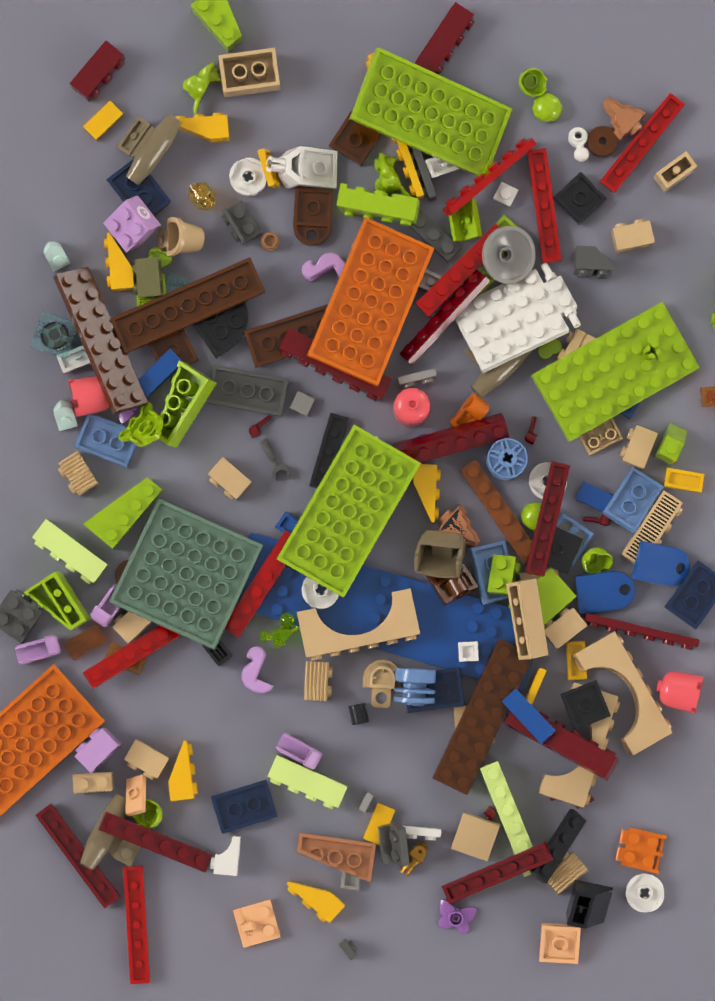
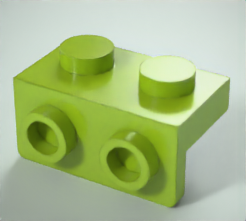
(466, 223)
(503, 571)

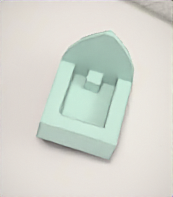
(55, 255)
(64, 415)

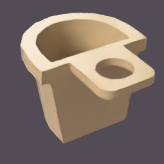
(180, 237)
(381, 678)

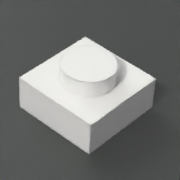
(505, 194)
(468, 651)

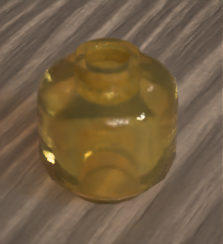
(202, 196)

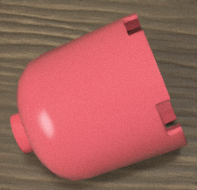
(87, 396)
(411, 407)
(680, 690)

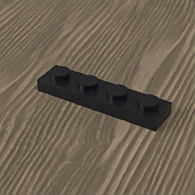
(329, 447)
(560, 844)

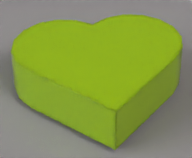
(157, 252)
(552, 347)

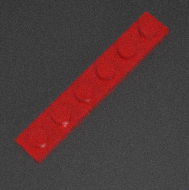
(642, 143)
(484, 180)
(544, 205)
(453, 277)
(257, 590)
(129, 656)
(136, 924)

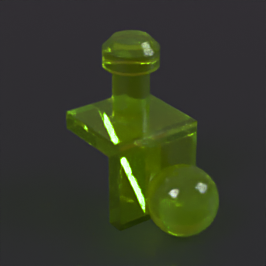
(280, 633)

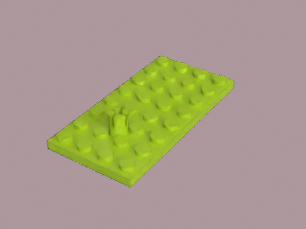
(430, 113)
(615, 371)
(348, 511)

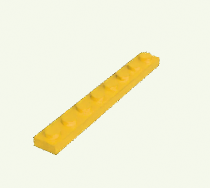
(404, 154)

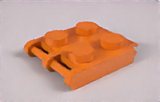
(640, 849)

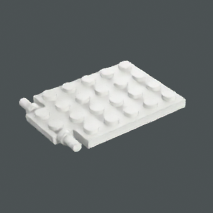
(517, 318)

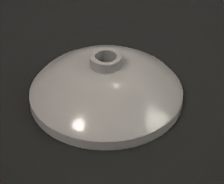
(518, 256)

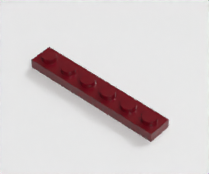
(444, 317)
(547, 519)
(649, 633)
(155, 842)
(73, 851)
(497, 872)

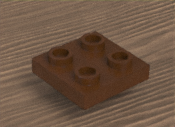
(453, 588)

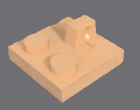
(256, 923)
(559, 943)

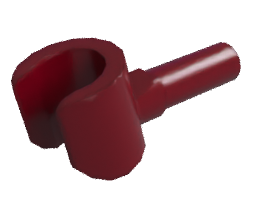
(254, 429)
(530, 436)
(605, 521)
(490, 812)

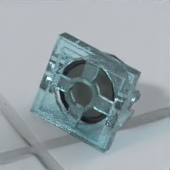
(54, 335)

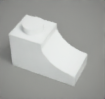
(228, 861)

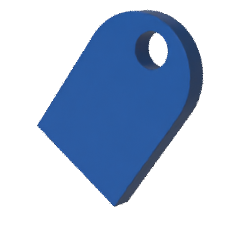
(658, 564)
(601, 591)

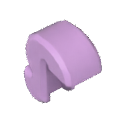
(325, 264)
(105, 612)
(38, 649)
(251, 671)
(299, 751)

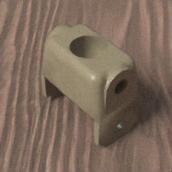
(440, 554)

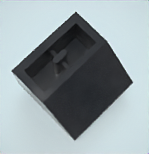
(588, 904)

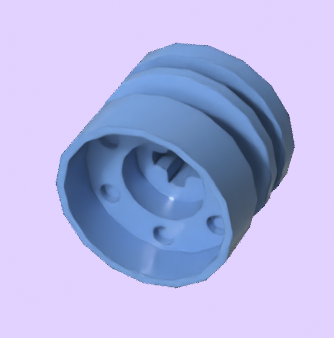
(504, 470)
(414, 686)

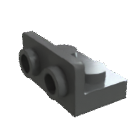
(242, 223)
(393, 844)

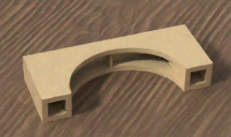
(322, 640)
(649, 724)
(575, 786)

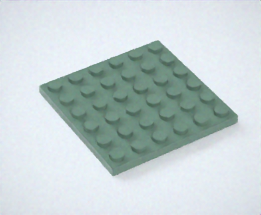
(186, 574)

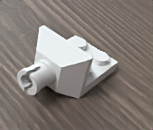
(306, 167)

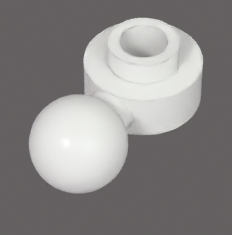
(581, 153)

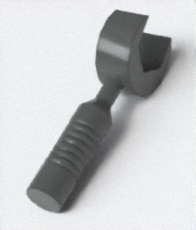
(272, 457)

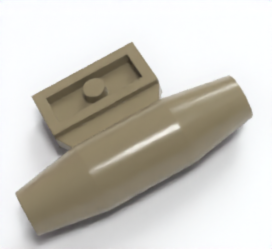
(147, 145)
(495, 377)
(100, 842)

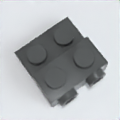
(18, 615)

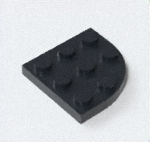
(223, 329)

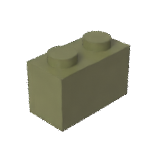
(149, 277)

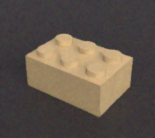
(249, 72)

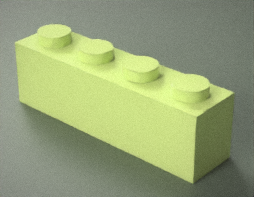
(70, 551)
(307, 781)

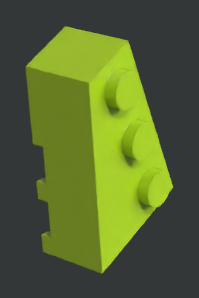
(219, 20)
(59, 600)

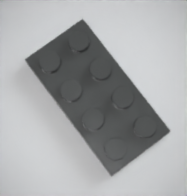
(248, 391)

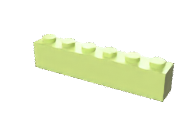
(506, 808)

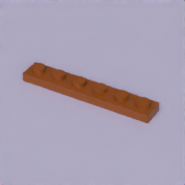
(498, 509)

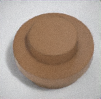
(270, 241)

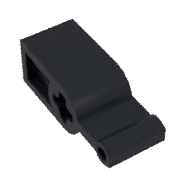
(216, 656)
(358, 713)

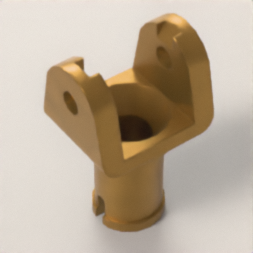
(416, 856)

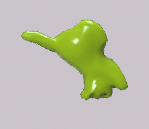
(197, 84)
(388, 179)

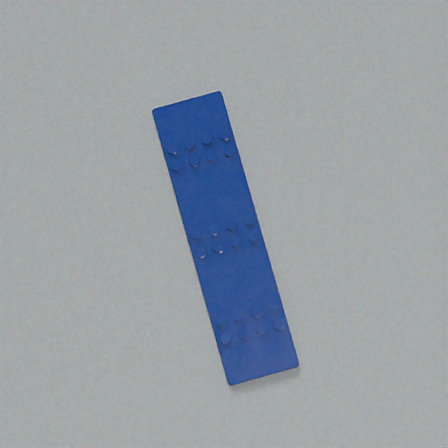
(370, 602)

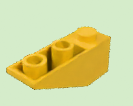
(209, 128)
(121, 272)
(425, 486)
(181, 781)
(321, 900)

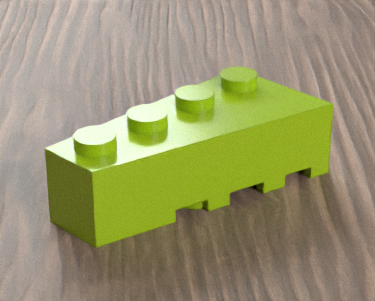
(378, 205)
(185, 400)
(123, 514)

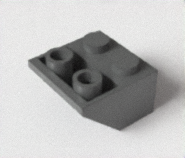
(590, 261)

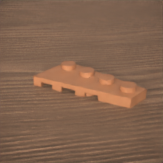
(342, 854)

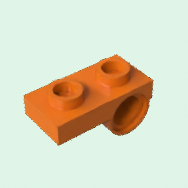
(471, 410)

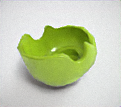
(532, 82)
(547, 108)
(530, 515)
(596, 560)
(151, 816)

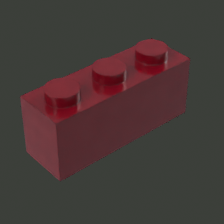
(97, 71)

